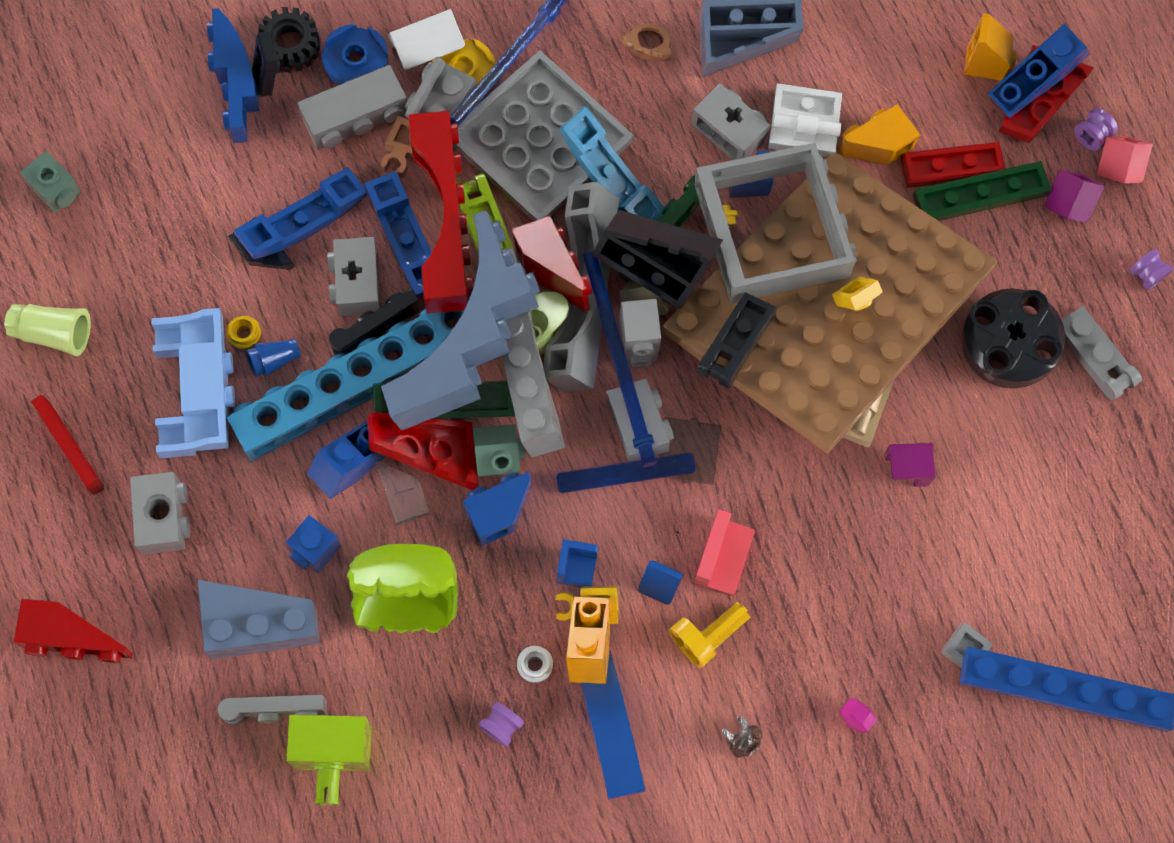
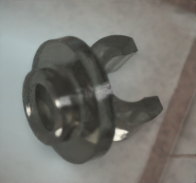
(744, 742)

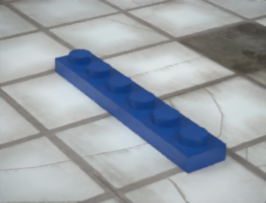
(1067, 689)

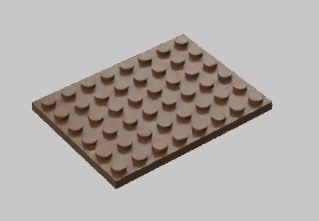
(826, 362)

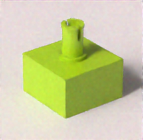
(329, 747)

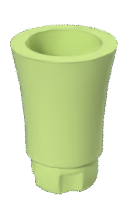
(50, 326)

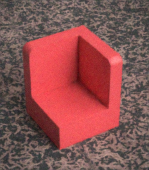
(1124, 159)

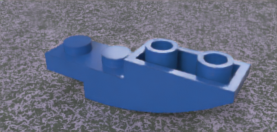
(235, 74)

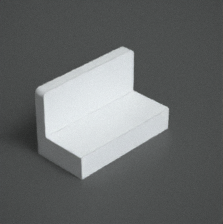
(426, 39)

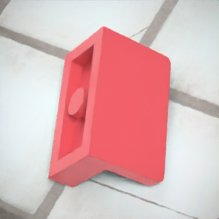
(724, 555)

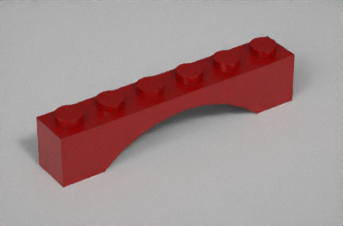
(444, 271)

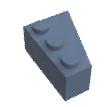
(745, 29)
(253, 621)

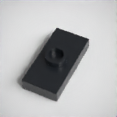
(265, 64)

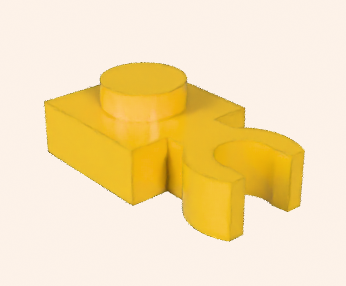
(594, 592)

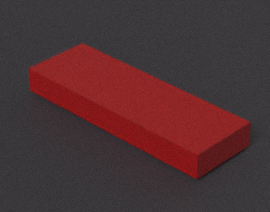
(950, 164)
(68, 444)

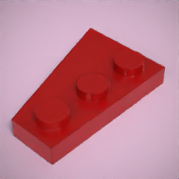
(1033, 117)
(433, 446)

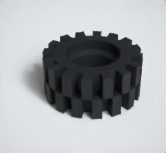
(297, 23)

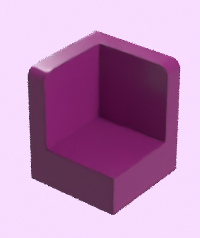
(1074, 196)
(912, 462)

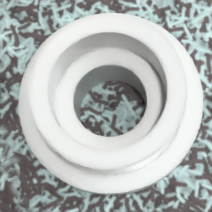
(530, 653)

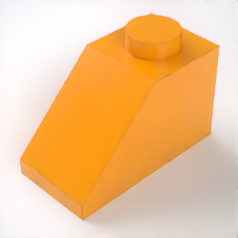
(990, 50)

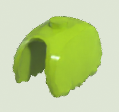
(403, 588)

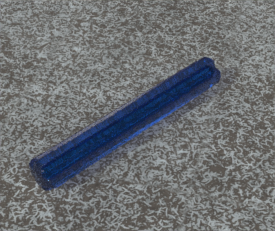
(625, 473)

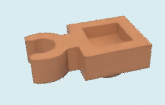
(399, 145)

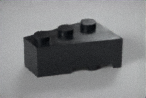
(656, 254)

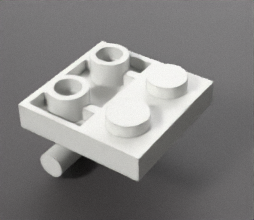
(805, 118)

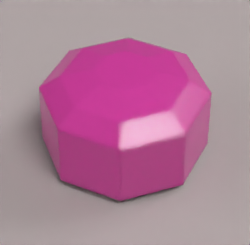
(857, 715)

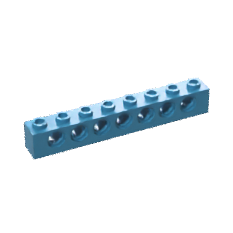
(353, 390)

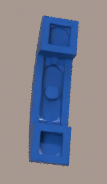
(303, 218)
(400, 227)

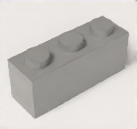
(353, 107)

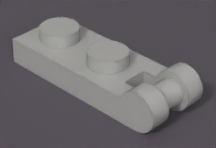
(1098, 354)
(270, 708)

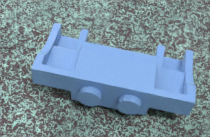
(203, 383)

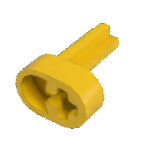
(701, 646)

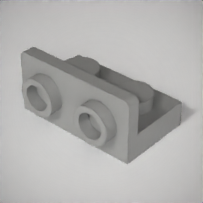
(441, 89)

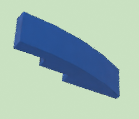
(613, 736)

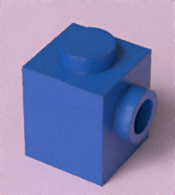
(312, 545)

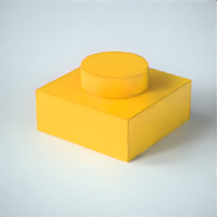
(857, 294)

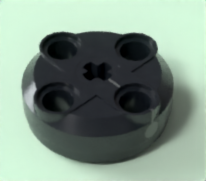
(1013, 337)

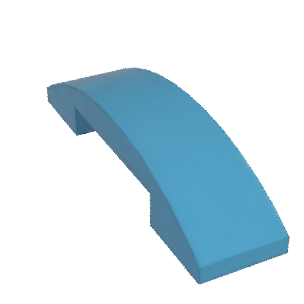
(603, 165)

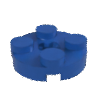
(350, 39)

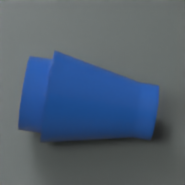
(271, 356)

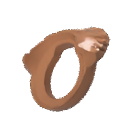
(660, 53)

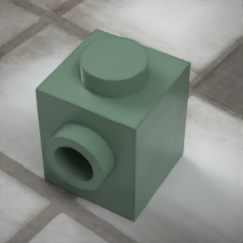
(50, 182)
(498, 450)

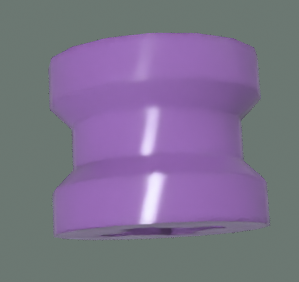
(1095, 129)
(1151, 269)
(501, 724)

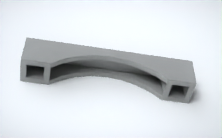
(574, 349)
(529, 388)

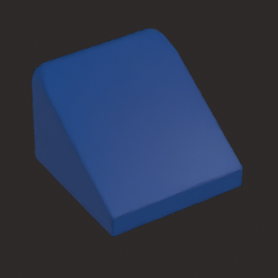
(660, 582)

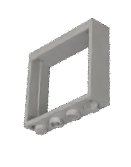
(763, 167)

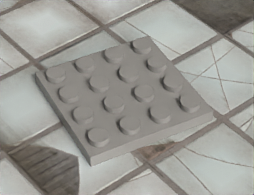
(519, 138)

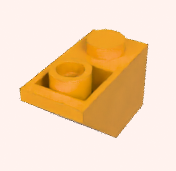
(881, 138)
(589, 640)

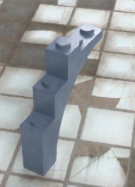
(450, 373)

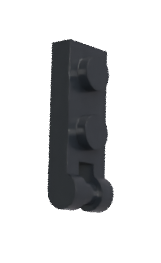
(375, 324)
(737, 339)

